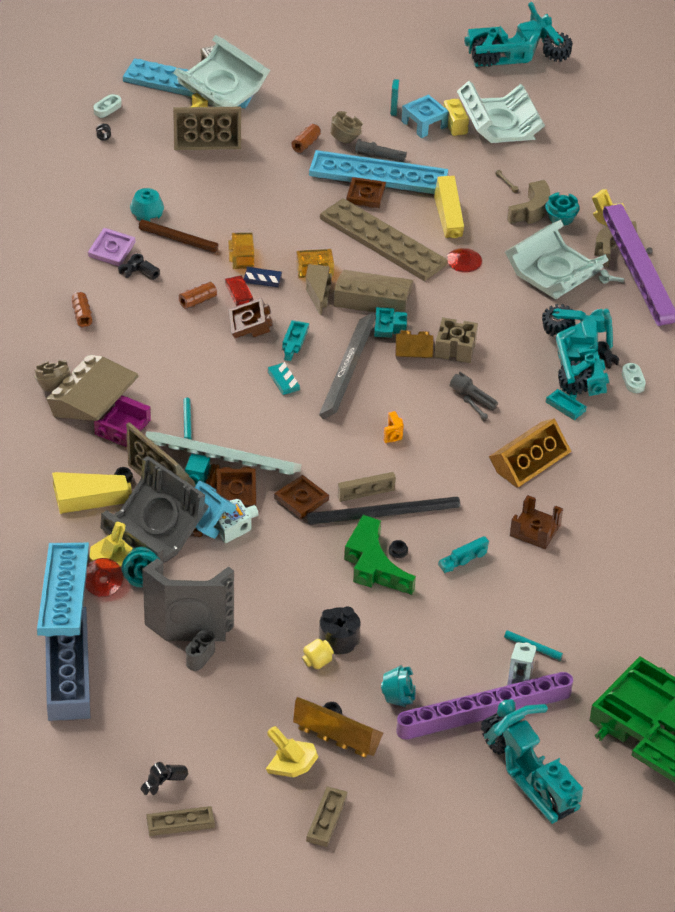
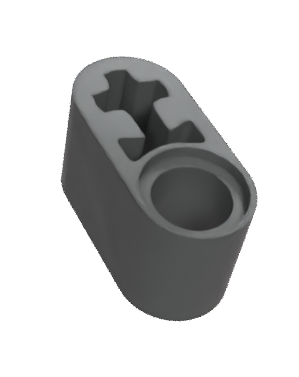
(200, 650)

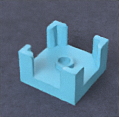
(425, 112)
(216, 508)

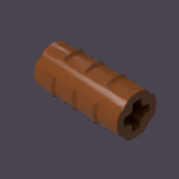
(306, 138)
(197, 295)
(81, 309)

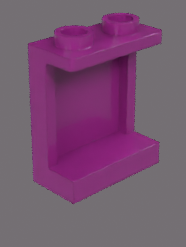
(114, 423)

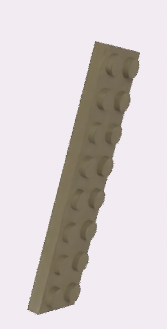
(384, 239)

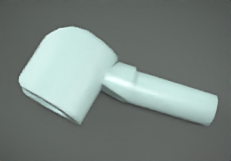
(605, 278)

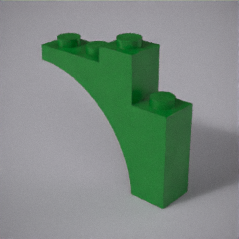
(371, 562)

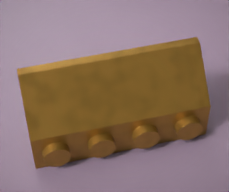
(530, 453)
(337, 727)

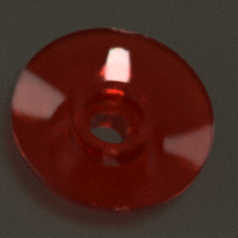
(464, 260)
(103, 568)

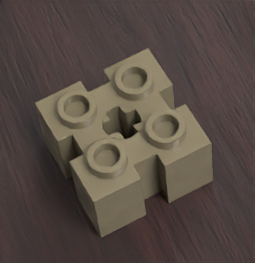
(456, 340)

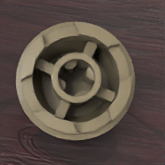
(345, 128)
(51, 375)

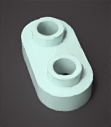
(107, 105)
(633, 378)

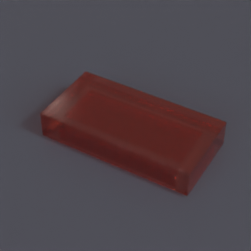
(238, 290)

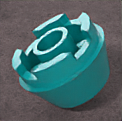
(147, 204)
(562, 208)
(134, 563)
(398, 686)

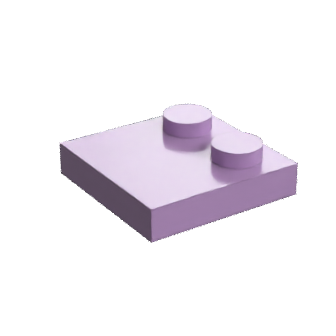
(111, 247)

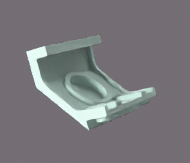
(224, 76)
(502, 118)
(550, 263)

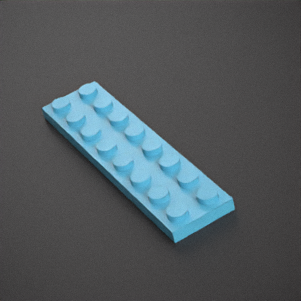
(159, 77)
(395, 174)
(63, 589)

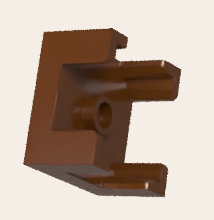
(535, 526)

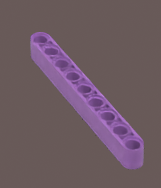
(639, 264)
(482, 705)

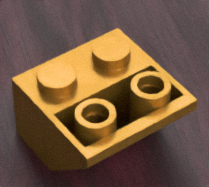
(414, 345)

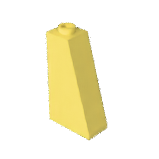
(449, 207)
(89, 491)

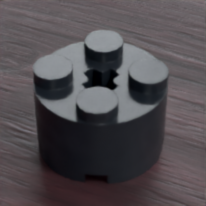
(340, 629)

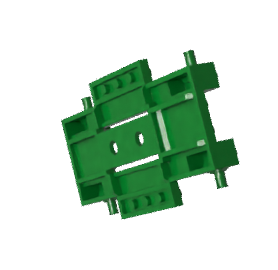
(636, 708)

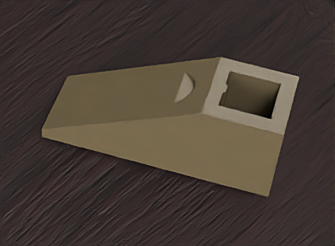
(317, 285)

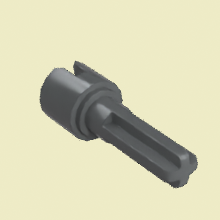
(464, 385)

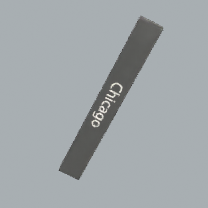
(347, 366)

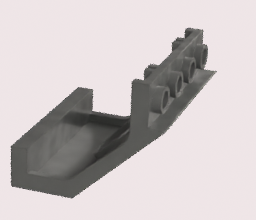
(158, 512)
(185, 607)

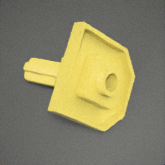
(111, 546)
(292, 756)

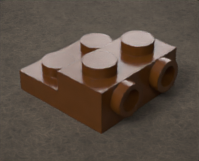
(250, 319)
(237, 484)

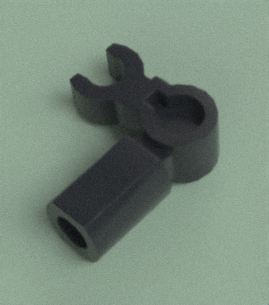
(137, 263)
(606, 354)
(160, 773)

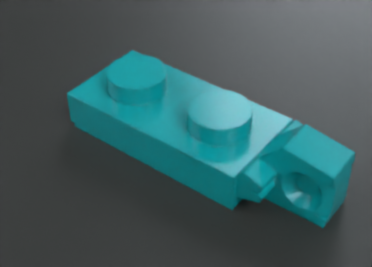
(294, 338)
(464, 554)

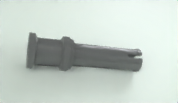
(373, 149)

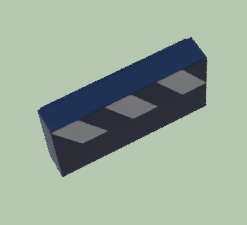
(263, 277)

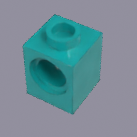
(198, 467)

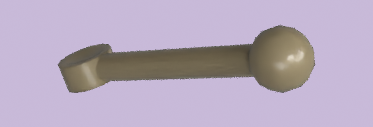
(514, 188)

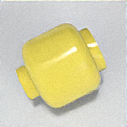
(317, 654)

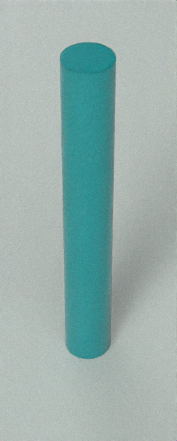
(187, 418)
(540, 648)

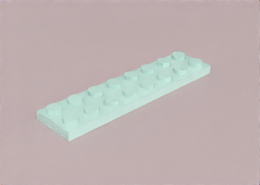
(229, 454)

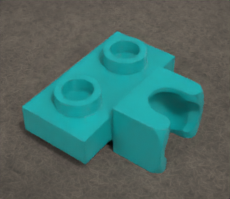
(389, 322)

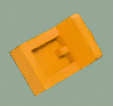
(395, 428)

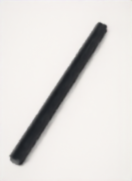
(383, 510)

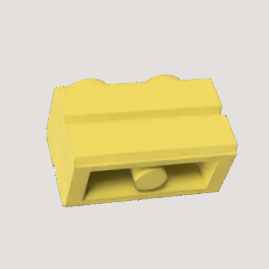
(457, 118)

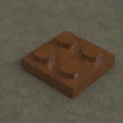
(366, 192)
(301, 496)

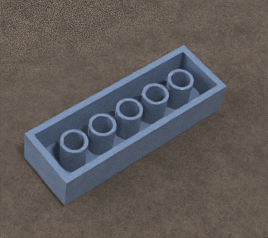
(68, 675)

